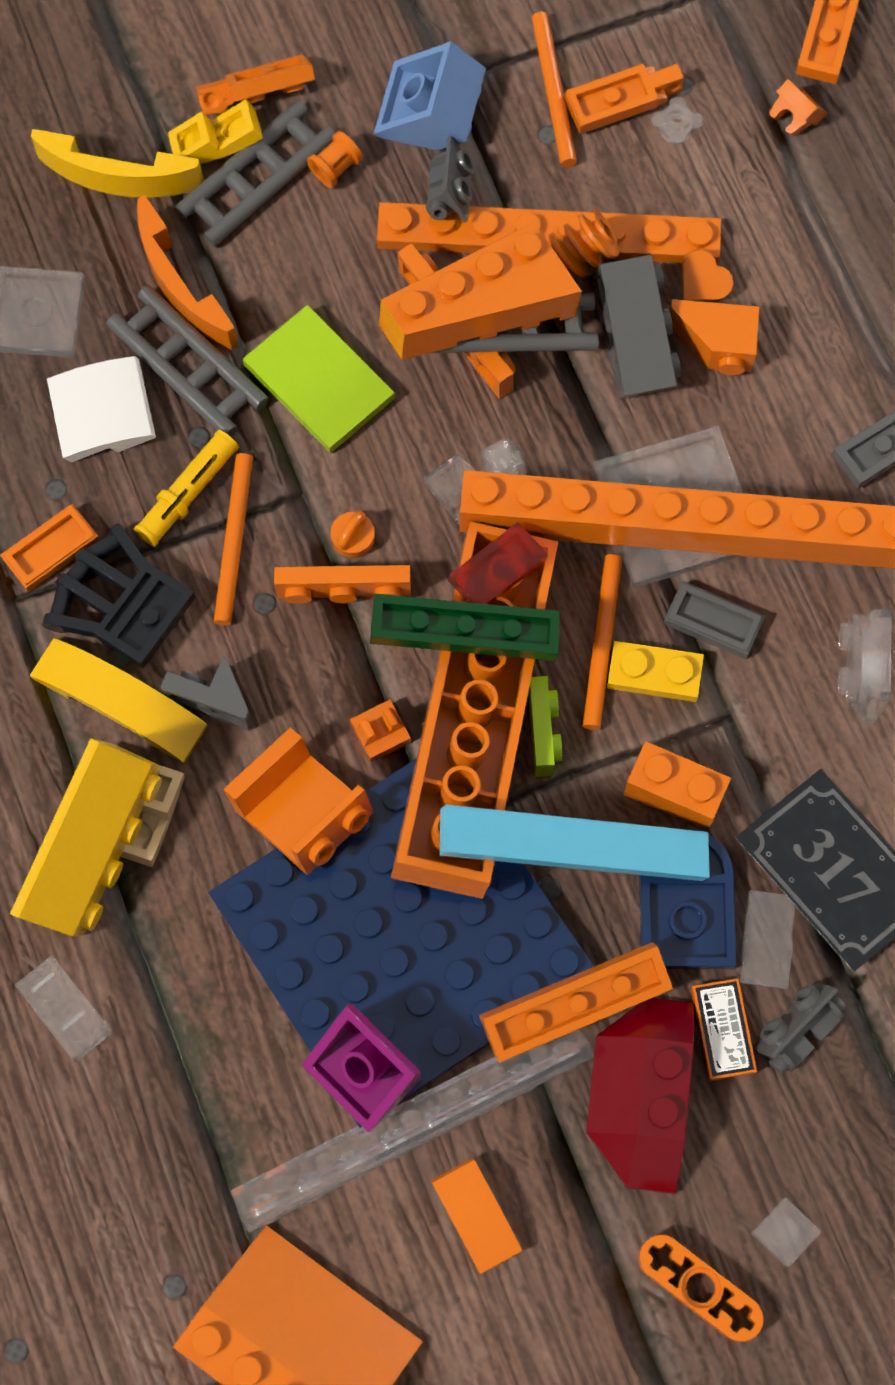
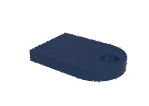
(692, 918)

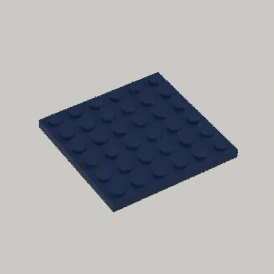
(395, 949)

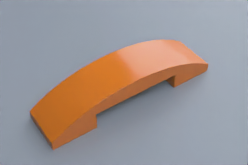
(204, 315)

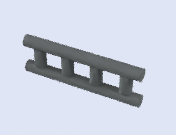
(253, 197)
(186, 335)
(533, 340)

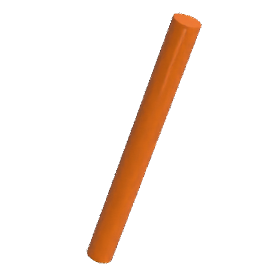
(554, 89)
(233, 539)
(602, 642)

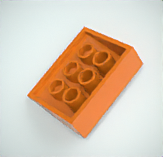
(293, 1324)

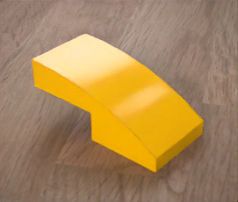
(217, 137)

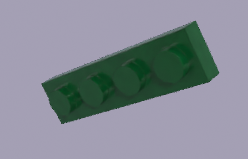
(465, 627)

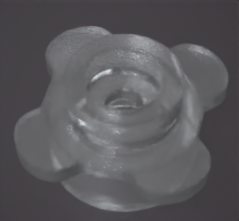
(677, 132)

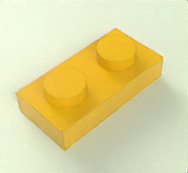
(655, 671)

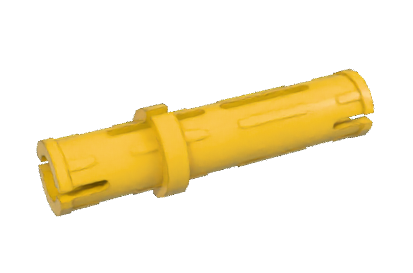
(153, 526)

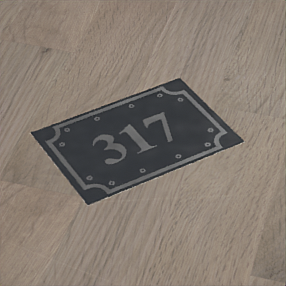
(829, 867)

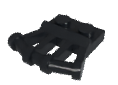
(139, 617)

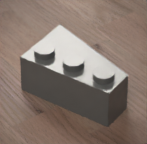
(636, 326)

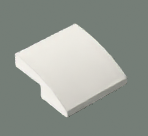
(101, 408)

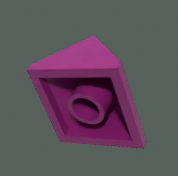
(361, 1068)

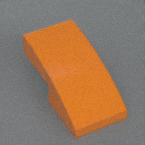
(476, 1215)

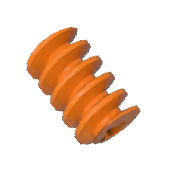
(585, 245)

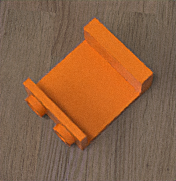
(298, 802)

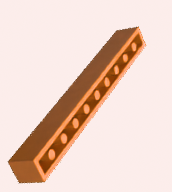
(682, 518)

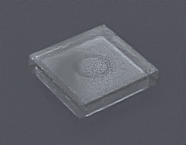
(40, 311)

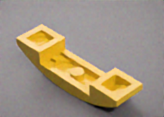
(167, 177)
(120, 698)

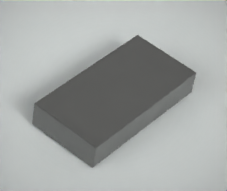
(713, 620)

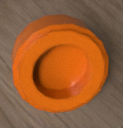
(353, 534)

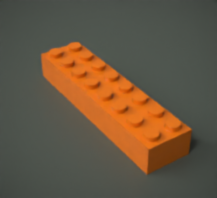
(468, 738)

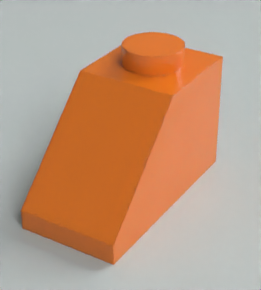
(718, 333)

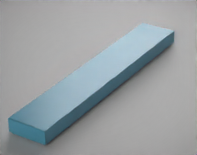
(573, 843)

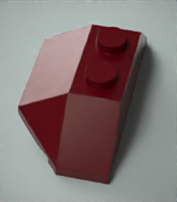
(643, 1093)

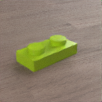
(545, 745)

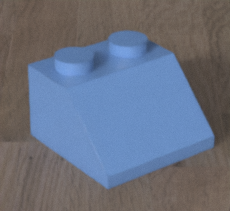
(431, 98)

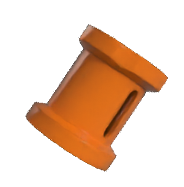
(334, 159)

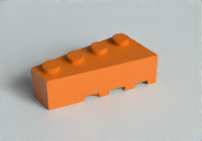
(487, 292)

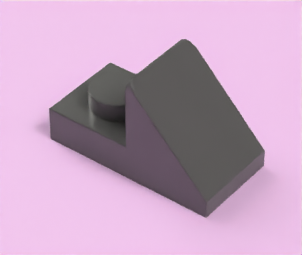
(218, 701)

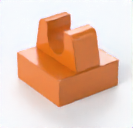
(804, 108)
(380, 730)

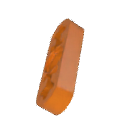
(736, 1301)

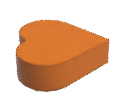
(703, 278)

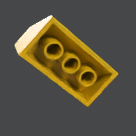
(88, 839)

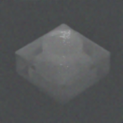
(785, 1232)

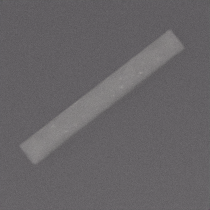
(404, 1129)

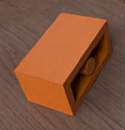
(676, 786)

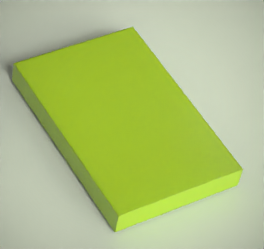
(319, 379)

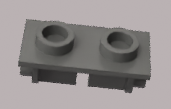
(450, 183)
(813, 1009)

